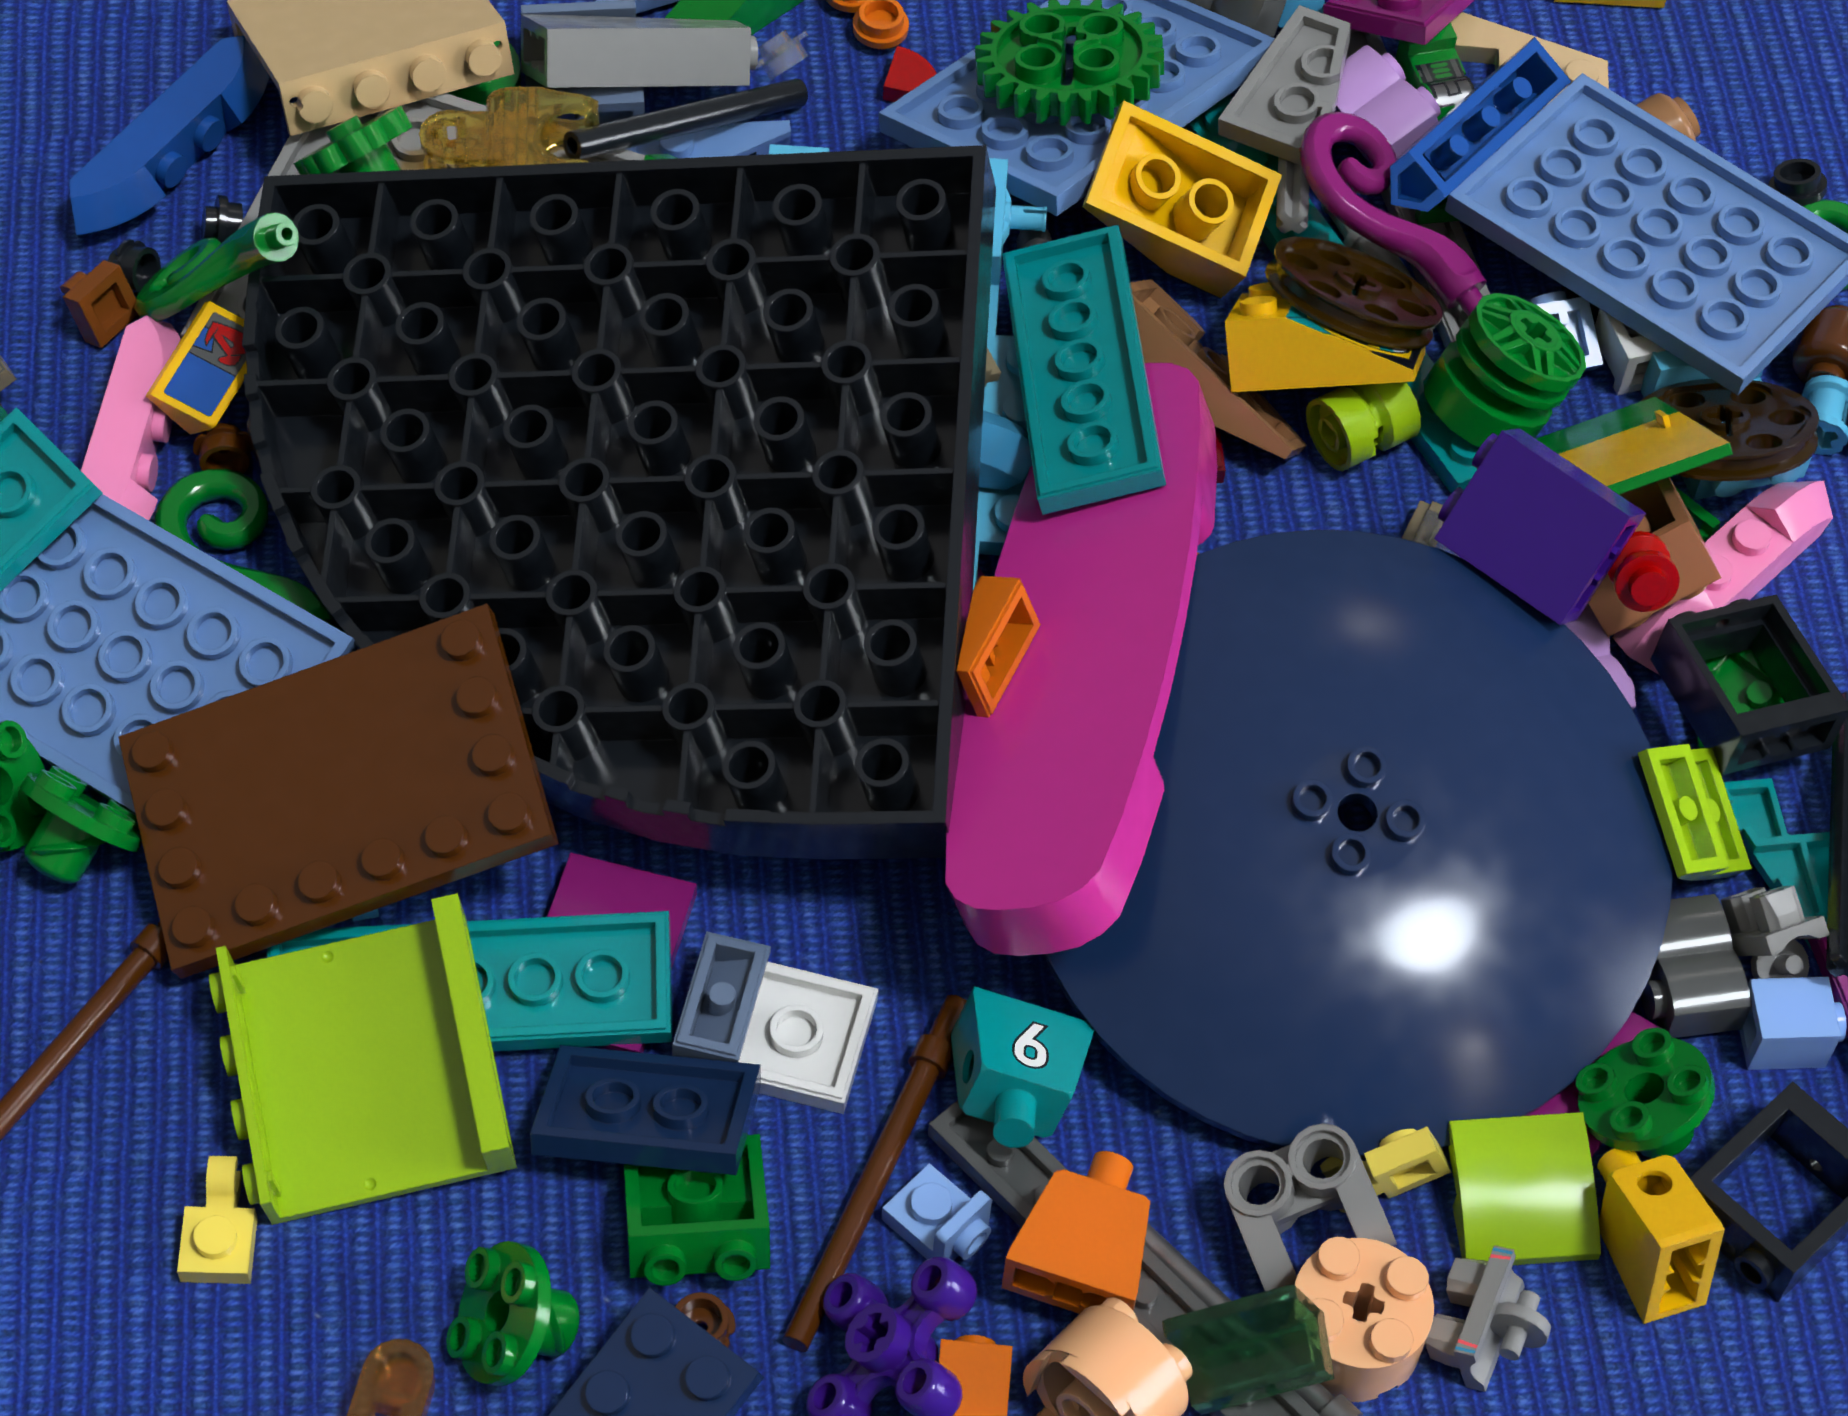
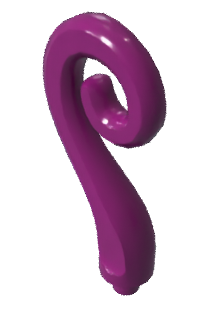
(1433, 254)

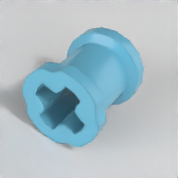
(1830, 399)

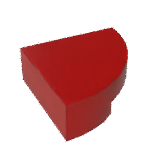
(906, 73)

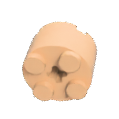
(1389, 1297)
(1109, 1368)

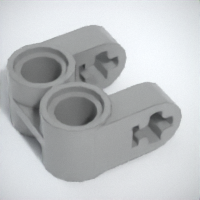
(1299, 1195)

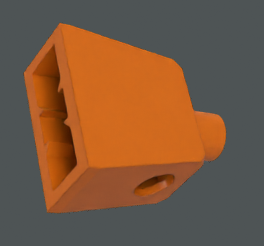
(1082, 1239)

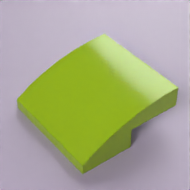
(1694, 812)
(1525, 1188)

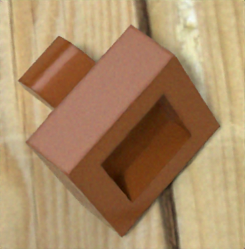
(100, 302)

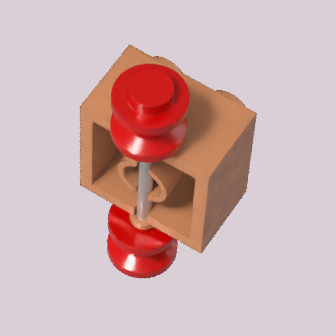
(1657, 565)

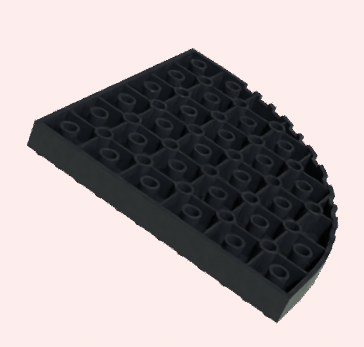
(681, 447)

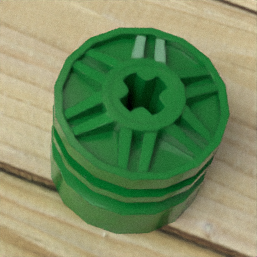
(1504, 370)

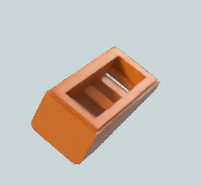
(995, 639)

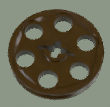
(1387, 303)
(1765, 424)

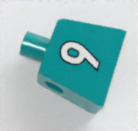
(1016, 1064)

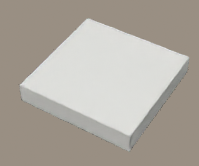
(808, 1035)

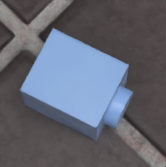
(1791, 1023)

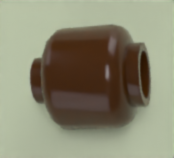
(1823, 345)

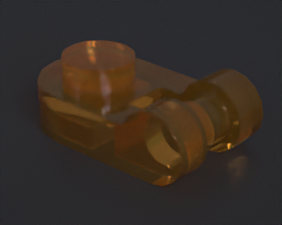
(395, 1381)

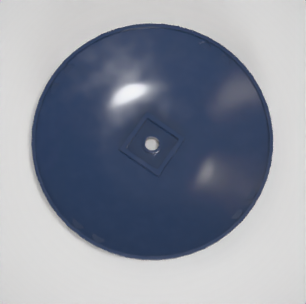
(1403, 967)

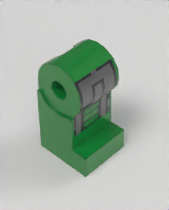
(1436, 68)

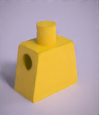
(1658, 1233)

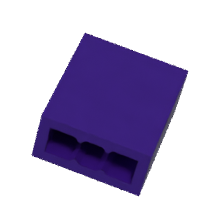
(1537, 524)

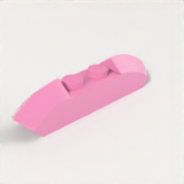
(129, 425)
(1747, 554)

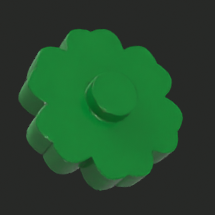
(358, 146)

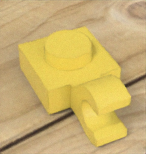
(1400, 1163)
(221, 1237)

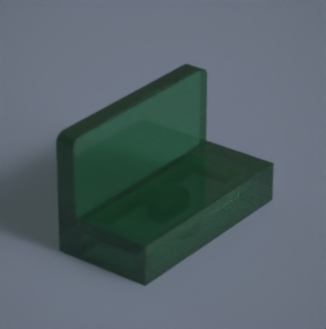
(1252, 1348)

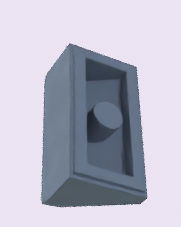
(721, 998)

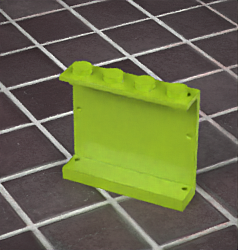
(362, 1068)

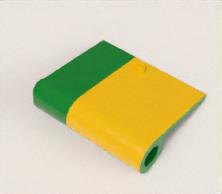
(1637, 445)

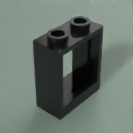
(1745, 740)
(1822, 1148)

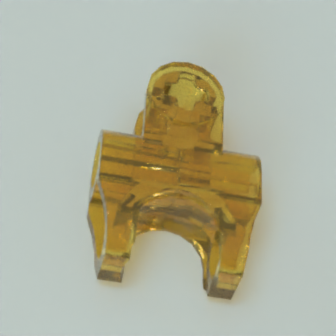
(513, 130)

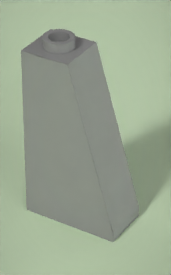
(635, 51)

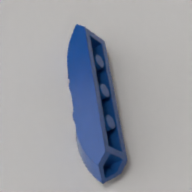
(1476, 128)
(168, 137)

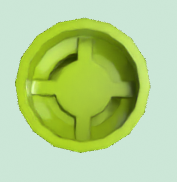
(1359, 419)

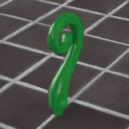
(214, 264)
(227, 484)

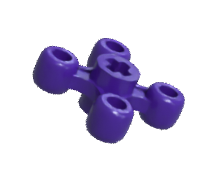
(895, 1343)

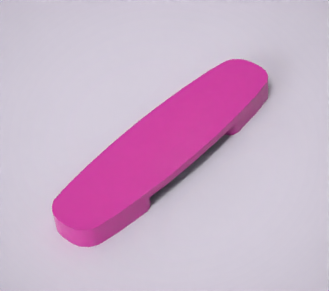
(1064, 771)

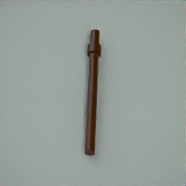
(147, 954)
(929, 1063)

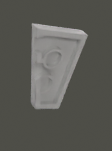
(1289, 85)

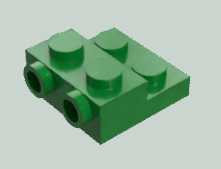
(698, 1220)

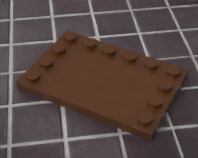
(336, 791)

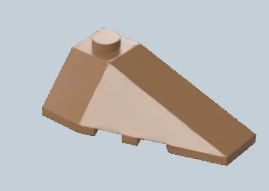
(1173, 337)

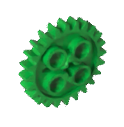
(1026, 60)

